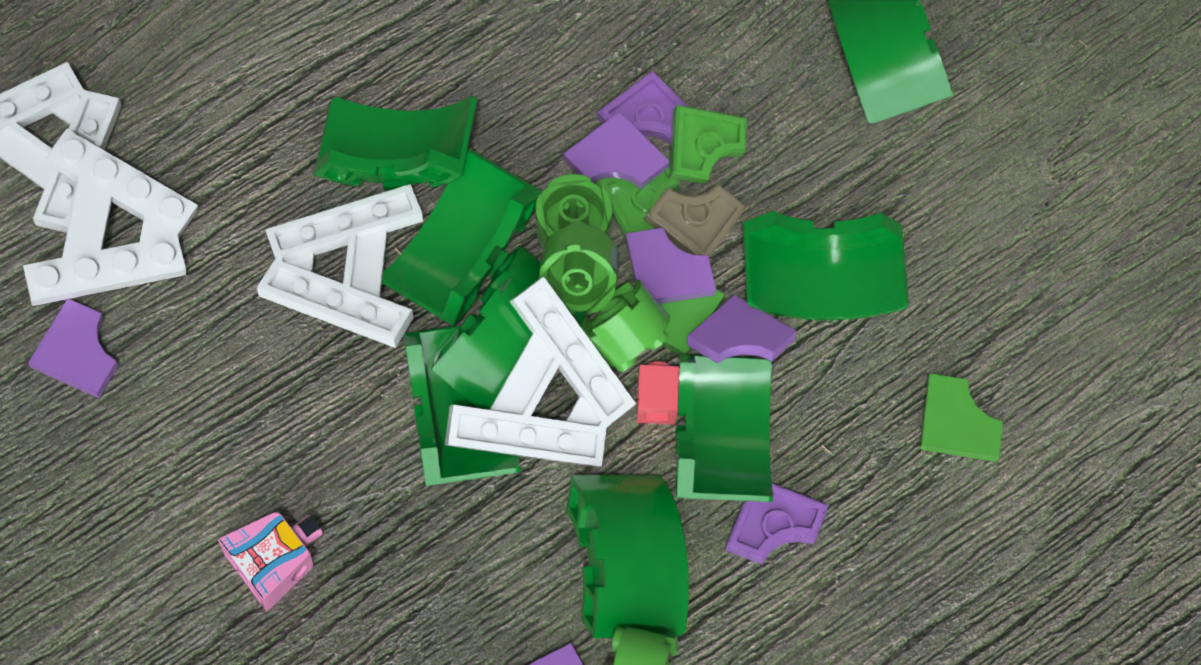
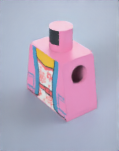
(271, 555)

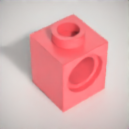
(657, 393)

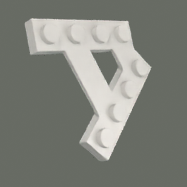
(87, 113)
(84, 264)
(357, 300)
(554, 345)

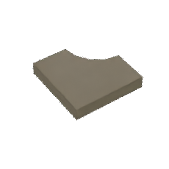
(698, 221)

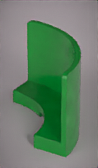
(890, 55)
(394, 144)
(463, 239)
(825, 271)
(488, 346)
(724, 430)
(443, 462)
(634, 554)

